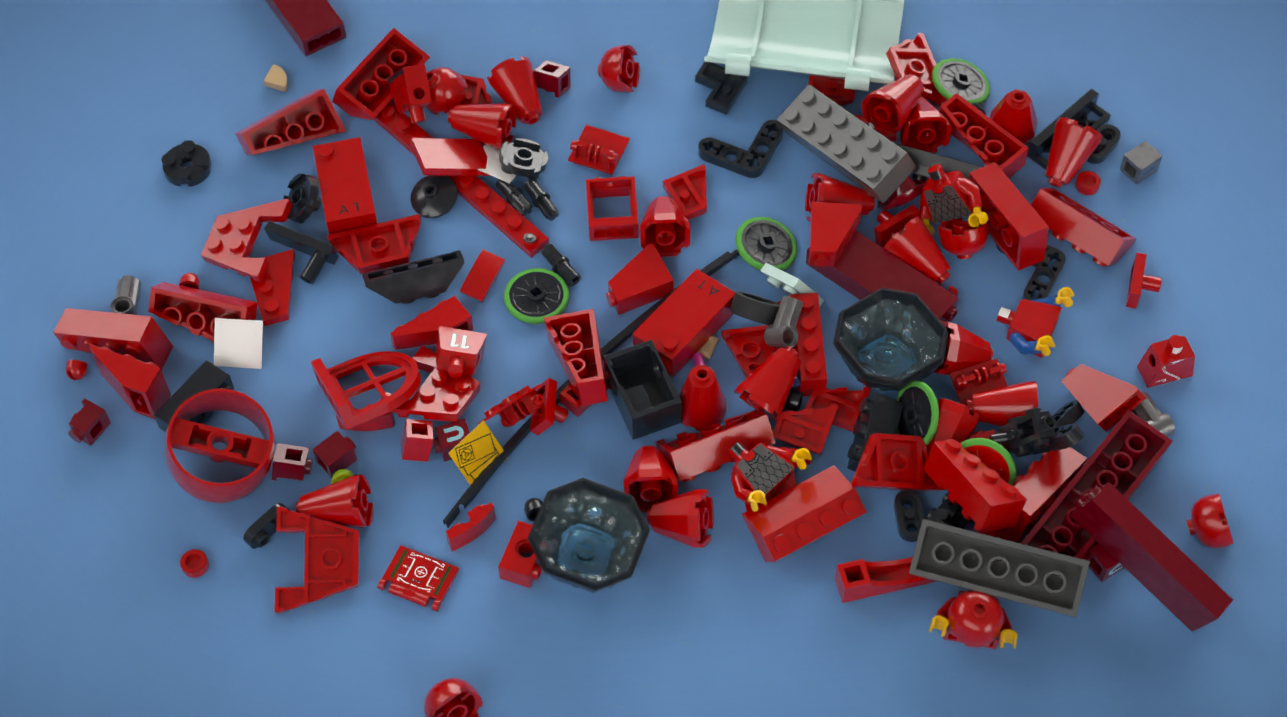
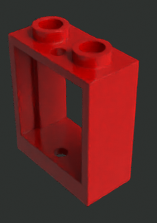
(612, 227)

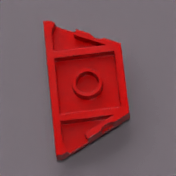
(915, 59)
(378, 244)
(894, 463)

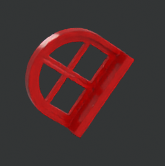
(340, 399)

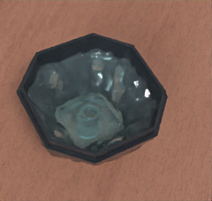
(890, 339)
(591, 519)

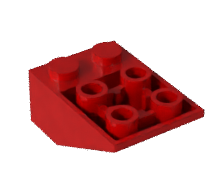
(135, 381)

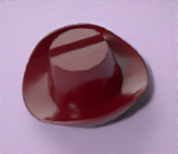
(903, 194)

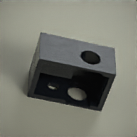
(640, 391)

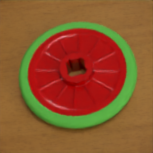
(993, 457)

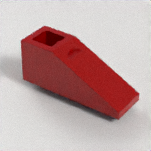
(424, 328)

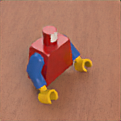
(1035, 322)

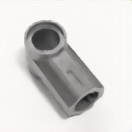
(126, 296)
(784, 331)
(1151, 414)

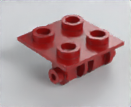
(598, 149)
(978, 379)
(516, 406)

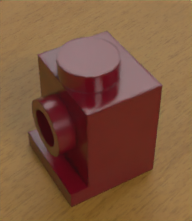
(553, 78)
(88, 423)
(291, 462)

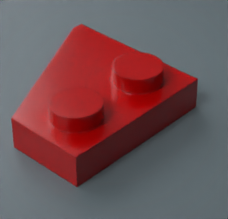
(689, 191)

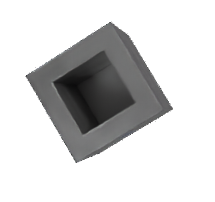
(1140, 162)

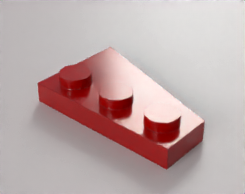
(275, 289)
(748, 347)

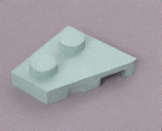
(789, 283)

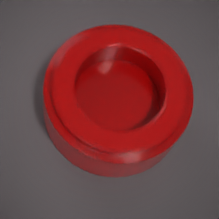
(1087, 183)
(194, 563)

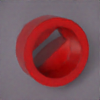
(189, 280)
(76, 369)

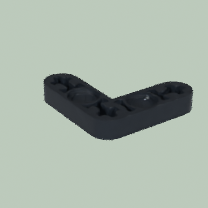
(744, 157)
(1042, 269)
(1066, 431)

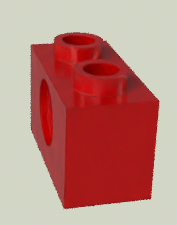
(514, 566)

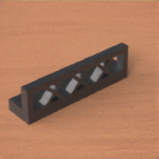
(1078, 111)

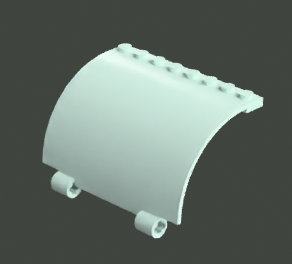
(808, 38)

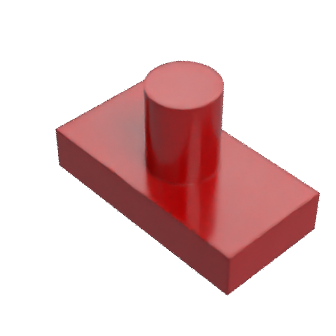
(892, 224)
(1140, 281)
(550, 411)

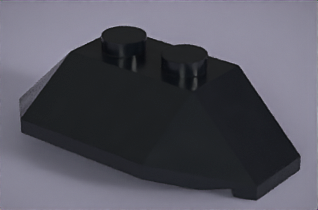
(416, 278)

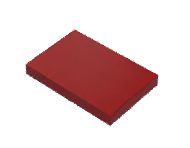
(449, 156)

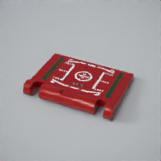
(418, 577)

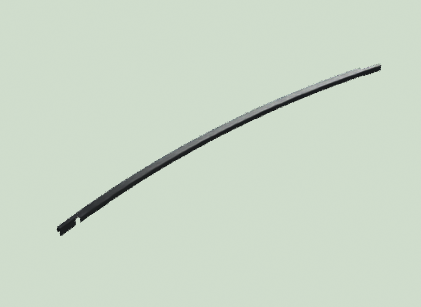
(524, 430)

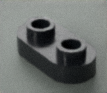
(1106, 146)
(909, 517)
(261, 530)

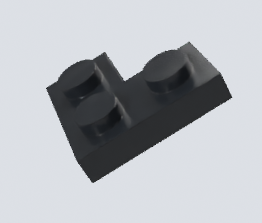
(725, 86)

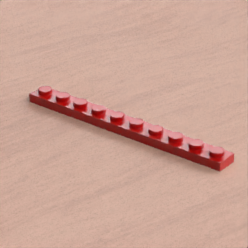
(470, 188)

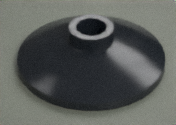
(439, 201)

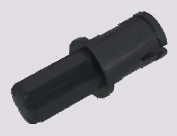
(515, 197)
(541, 199)
(560, 265)

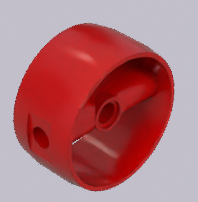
(200, 438)

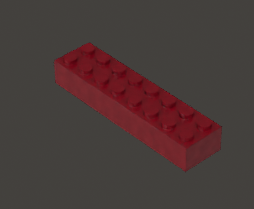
(1122, 460)

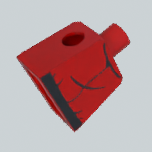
(411, 91)

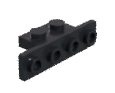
(924, 160)

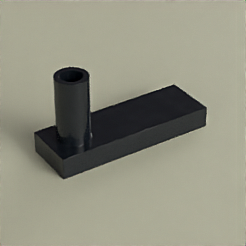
(318, 250)

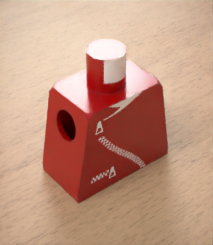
(1167, 361)

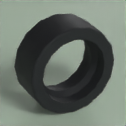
(754, 308)

